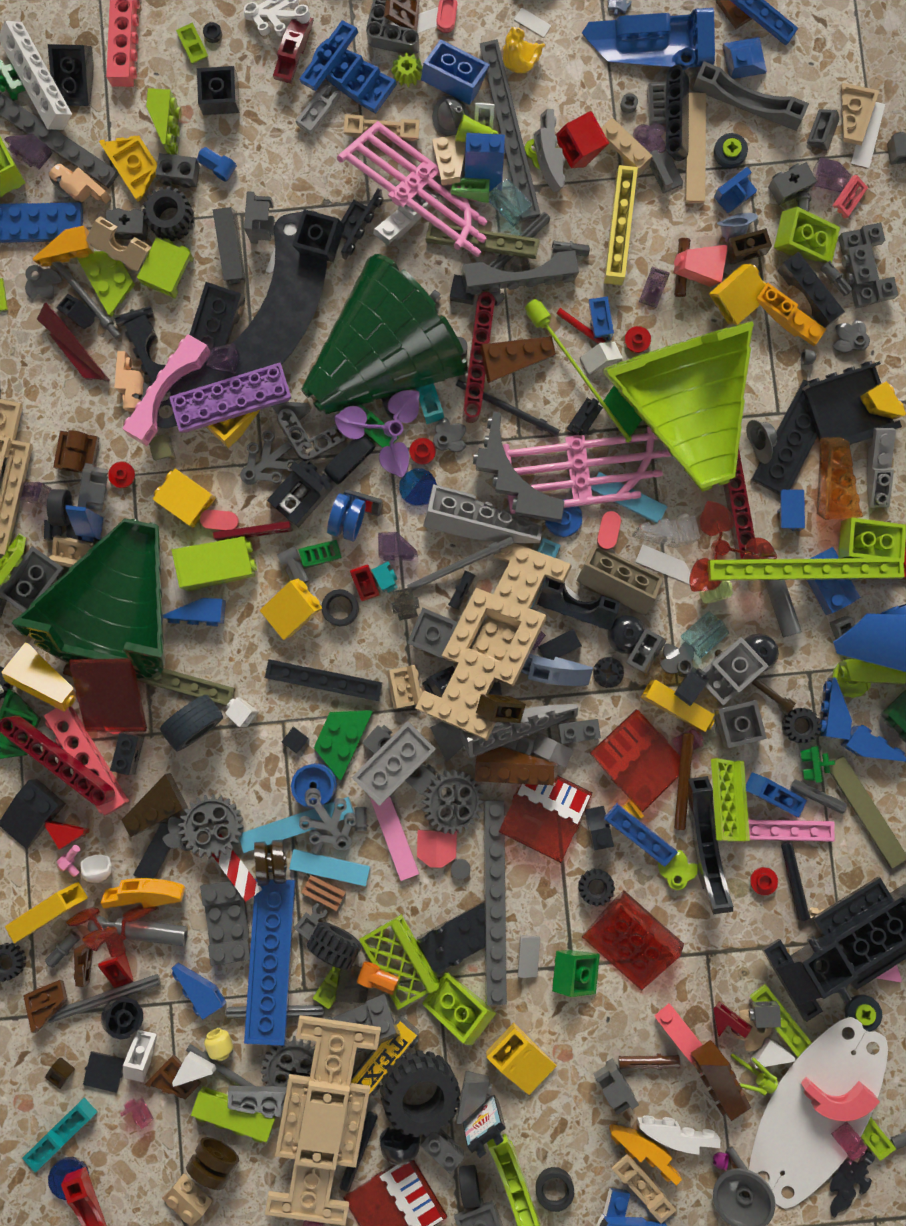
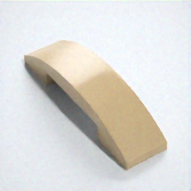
(406, 129)
(644, 1188)

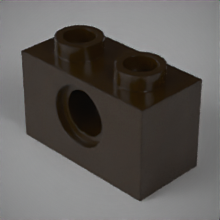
(748, 246)
(500, 708)

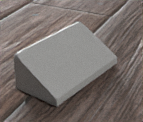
(528, 956)

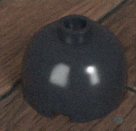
(625, 634)
(764, 647)
(122, 1017)
(397, 1147)

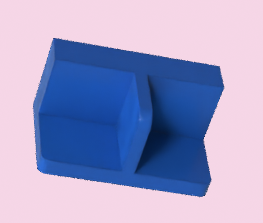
(735, 191)
(601, 317)
(792, 509)

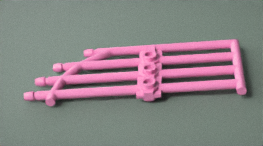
(414, 184)
(579, 468)

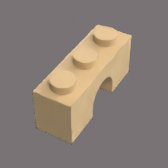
(629, 148)
(103, 238)

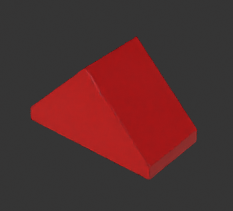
(364, 582)
(65, 834)
(117, 970)

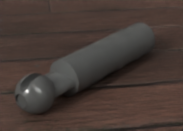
(783, 607)
(146, 931)

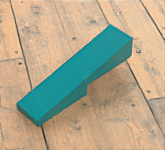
(430, 403)
(59, 1134)

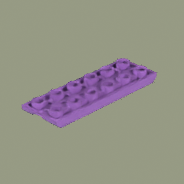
(230, 398)

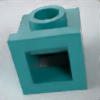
(385, 578)

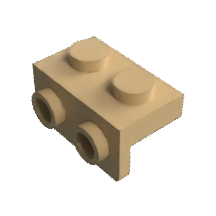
(68, 550)
(404, 686)
(187, 1200)

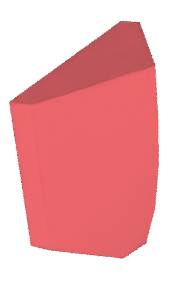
(436, 847)

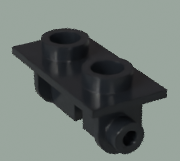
(585, 417)

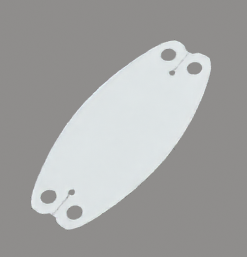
(793, 1132)

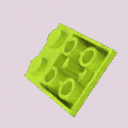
(165, 116)

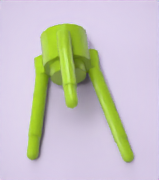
(766, 1081)

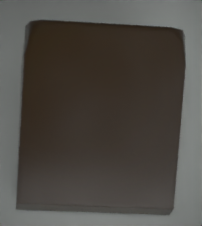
(59, 1073)

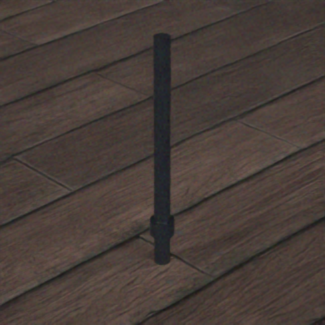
(540, 424)

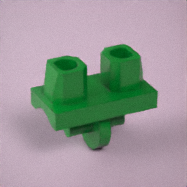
(13, 87)
(815, 773)

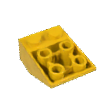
(520, 1059)

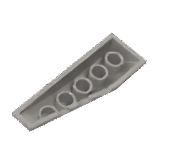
(470, 518)
(532, 721)

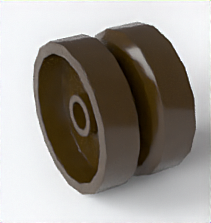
(270, 862)
(212, 1163)

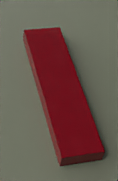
(254, 531)

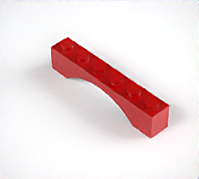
(82, 1198)

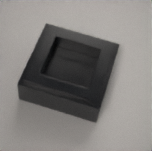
(295, 740)

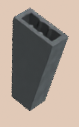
(229, 244)

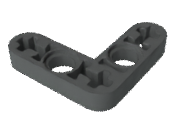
(304, 441)

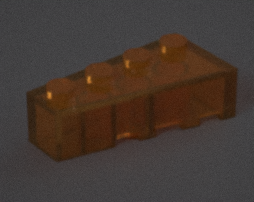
(836, 482)

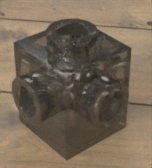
(405, 604)

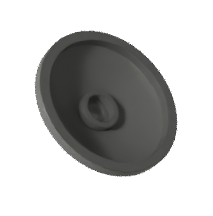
(739, 1208)

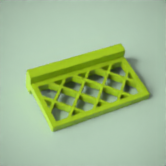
(735, 803)
(415, 956)

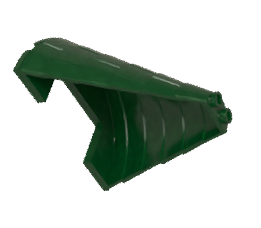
(383, 342)
(106, 603)

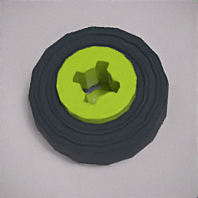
(724, 154)
(857, 1008)

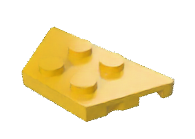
(132, 162)

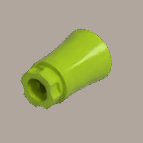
(469, 125)

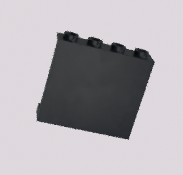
(838, 406)

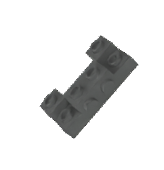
(861, 266)

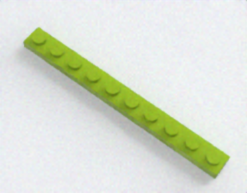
(805, 569)
(799, 1042)

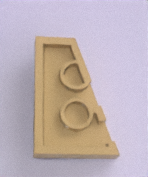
(856, 111)
(449, 158)

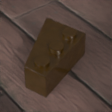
(155, 806)

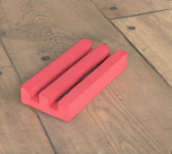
(848, 194)

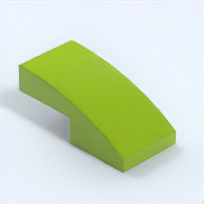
(192, 43)
(327, 991)

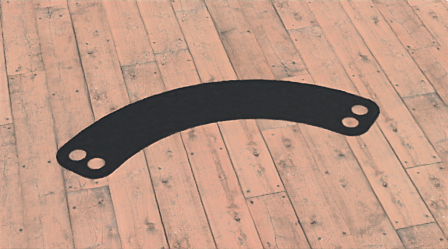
(278, 323)

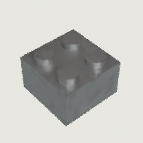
(740, 724)

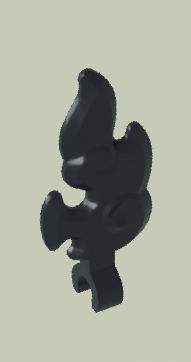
(844, 1180)

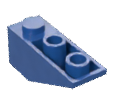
(202, 610)
(836, 717)
(865, 744)
(202, 993)

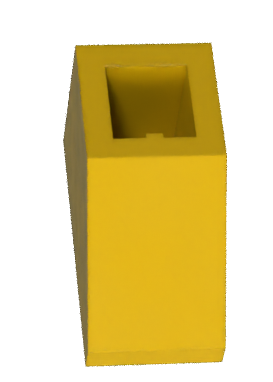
(883, 401)

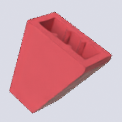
(702, 264)

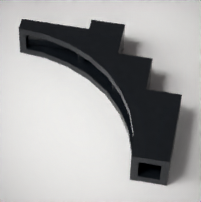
(706, 846)

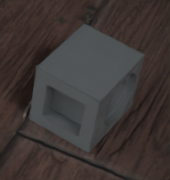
(765, 1014)

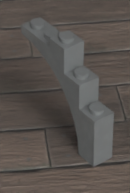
(530, 501)

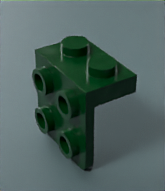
(896, 715)

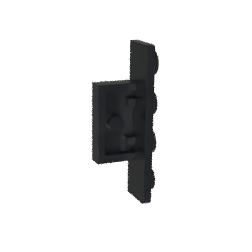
(356, 219)

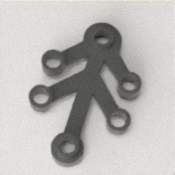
(268, 461)
(328, 823)

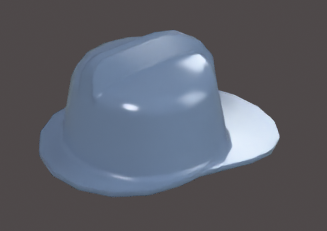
(736, 225)

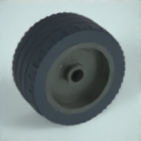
(191, 722)

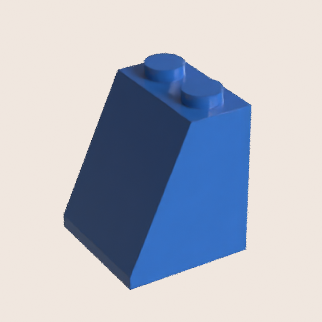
(485, 157)

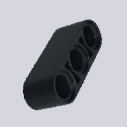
(349, 459)

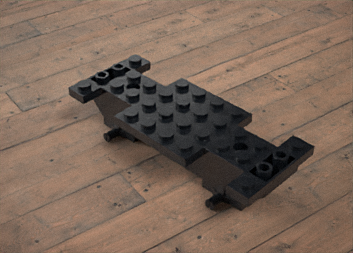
(858, 943)

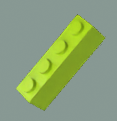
(213, 1108)

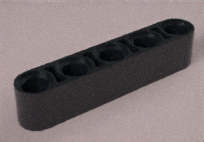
(677, 83)

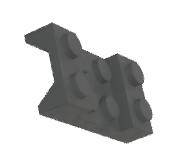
(226, 923)
(373, 1013)

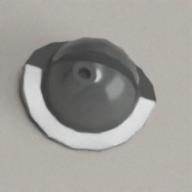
(448, 114)

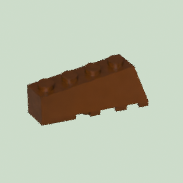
(511, 766)
(721, 1080)

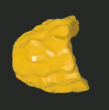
(519, 54)

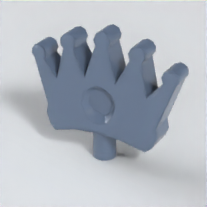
(618, 6)

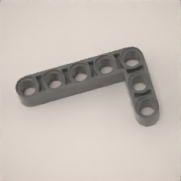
(386, 31)

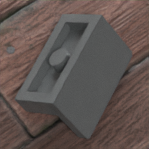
(665, 171)

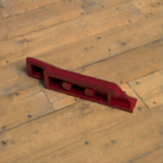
(70, 345)

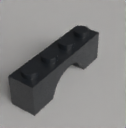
(800, 275)
(143, 335)
(598, 612)

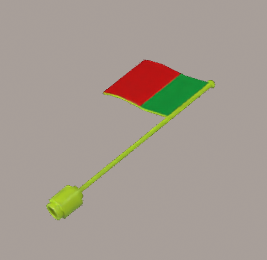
(614, 403)

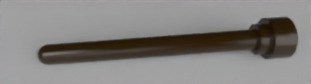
(784, 704)

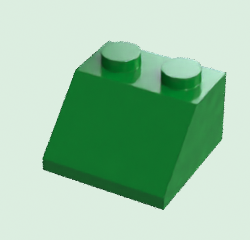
(575, 973)

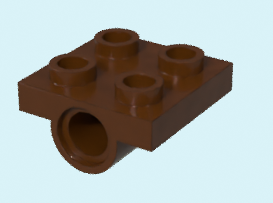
(75, 450)

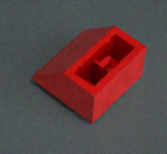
(581, 140)

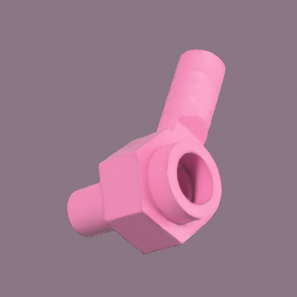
(66, 862)

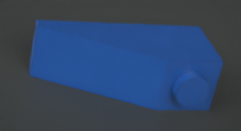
(85, 523)
(775, 794)

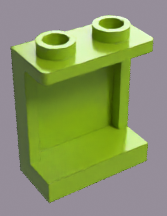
(164, 267)

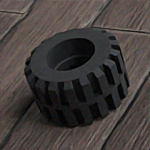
(159, 202)
(334, 945)

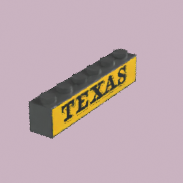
(377, 1062)

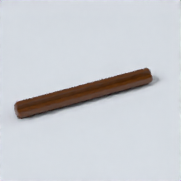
(684, 775)

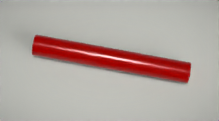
(579, 326)

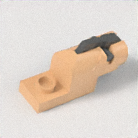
(76, 184)
(129, 382)

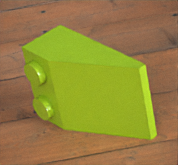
(9, 173)
(806, 234)
(871, 539)
(459, 1009)

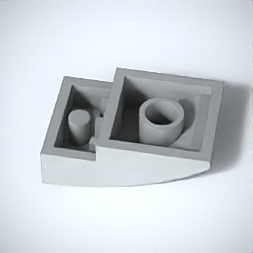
(733, 670)

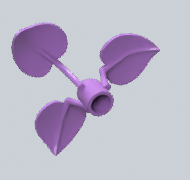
(405, 407)

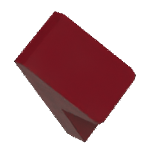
(726, 1017)

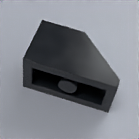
(76, 311)
(692, 685)
(598, 828)

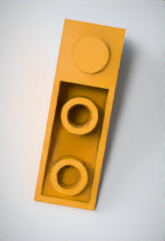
(67, 245)

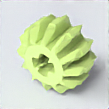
(720, 593)

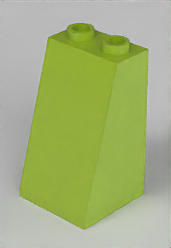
(213, 563)

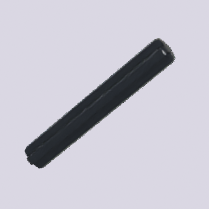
(795, 881)
(350, 1172)

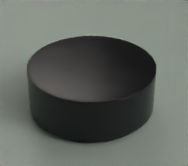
(212, 32)

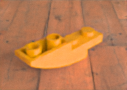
(788, 316)
(144, 890)
(644, 1147)

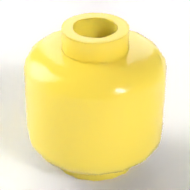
(218, 1044)

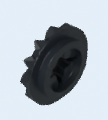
(616, 667)

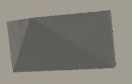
(298, 408)

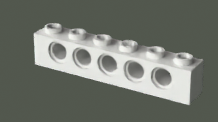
(34, 75)

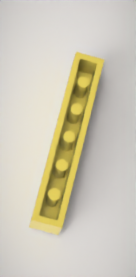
(620, 225)

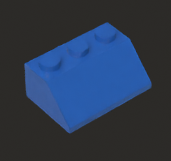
(454, 71)
(833, 593)

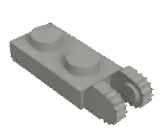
(317, 109)

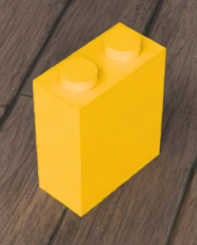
(738, 293)
(183, 497)
(291, 608)

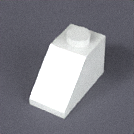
(240, 712)
(139, 1056)

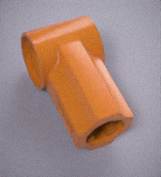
(373, 976)

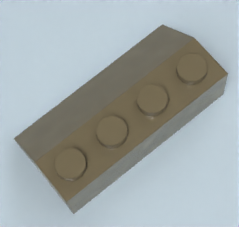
(620, 579)

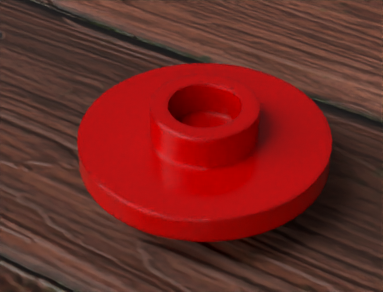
(637, 339)
(422, 451)
(121, 474)
(764, 881)

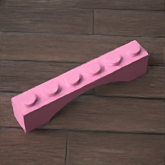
(187, 358)

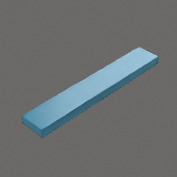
(286, 827)

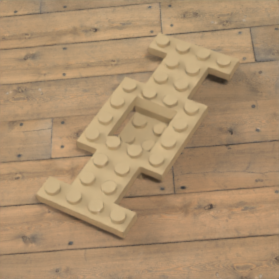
(502, 642)
(330, 1120)

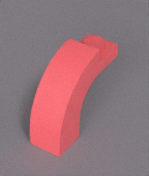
(678, 1031)
(847, 1107)

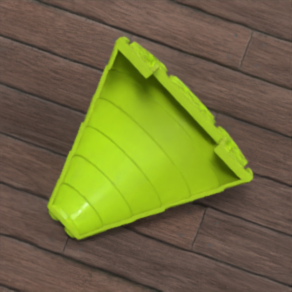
(693, 399)

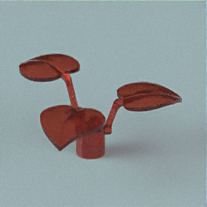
(717, 520)
(109, 935)

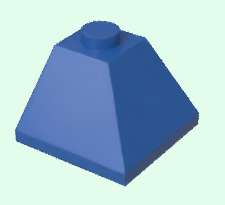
(744, 58)

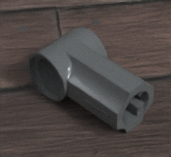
(291, 562)

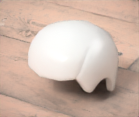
(96, 868)

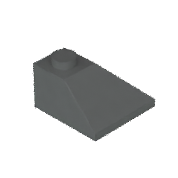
(473, 1094)

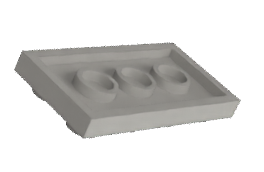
(393, 763)

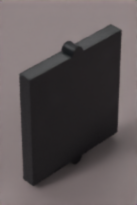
(103, 1071)

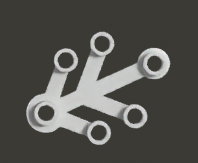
(255, 12)

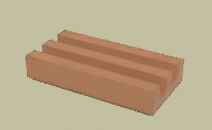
(314, 896)

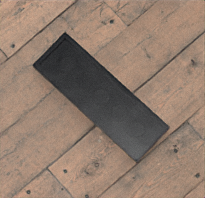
(794, 441)

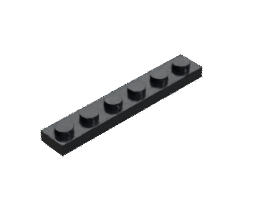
(323, 680)

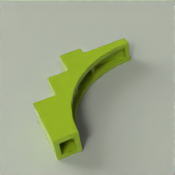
(514, 1182)

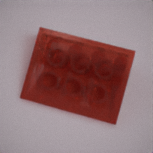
(633, 940)

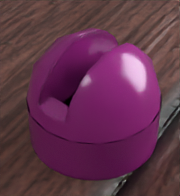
(721, 1160)

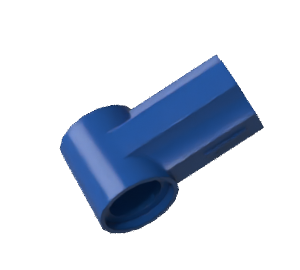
(220, 165)

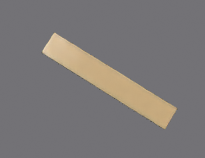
(697, 150)

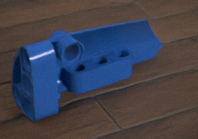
(656, 38)
(876, 640)

